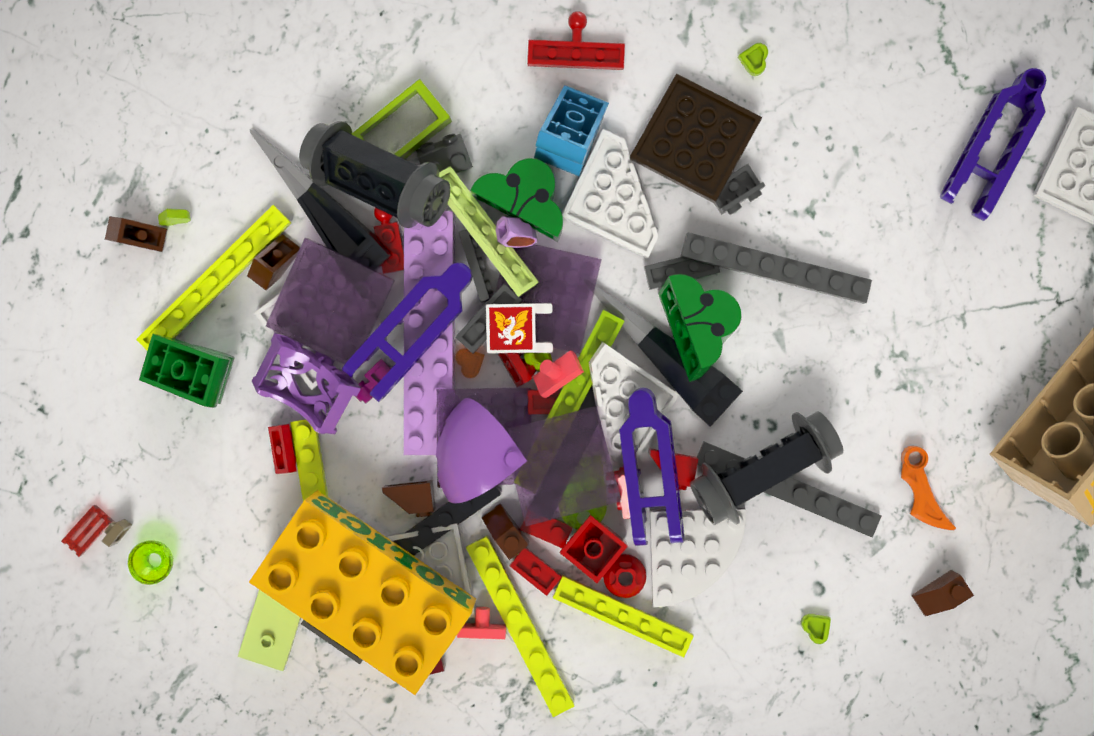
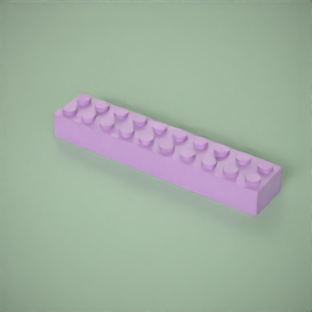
(427, 253)

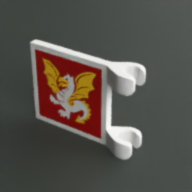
(512, 328)

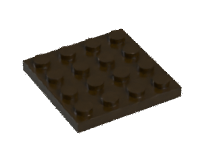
(695, 138)

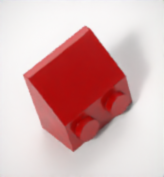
(594, 548)

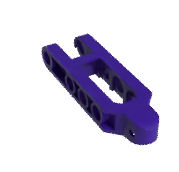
(1024, 94)
(451, 285)
(645, 414)

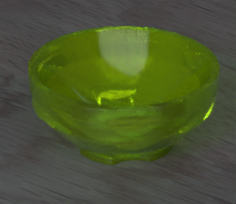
(141, 568)

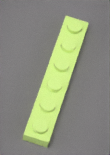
(484, 233)

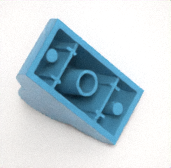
(570, 130)

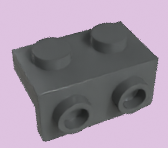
(446, 153)
(740, 186)

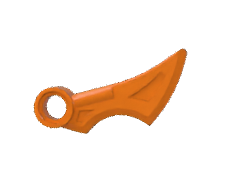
(924, 506)

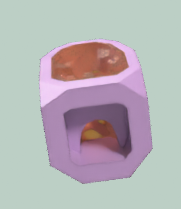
(515, 233)

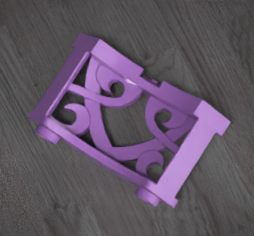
(339, 383)

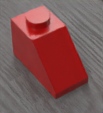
(685, 465)

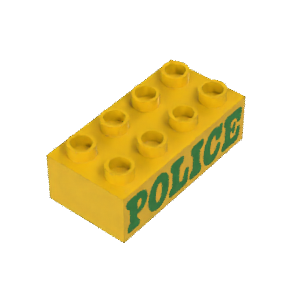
(364, 591)

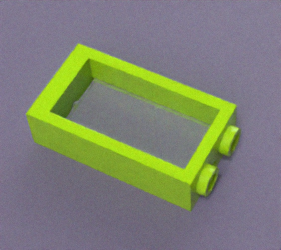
(405, 122)

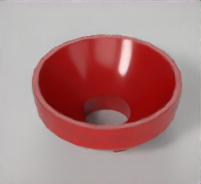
(629, 564)

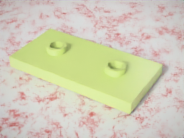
(269, 633)

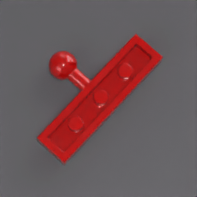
(575, 52)

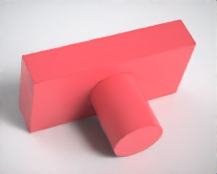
(557, 373)
(481, 628)

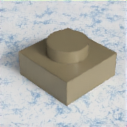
(115, 532)

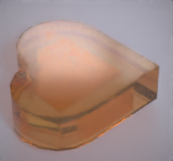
(469, 362)

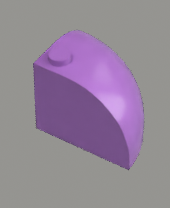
(474, 453)

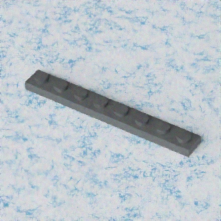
(776, 268)
(800, 494)

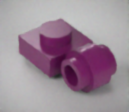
(374, 375)

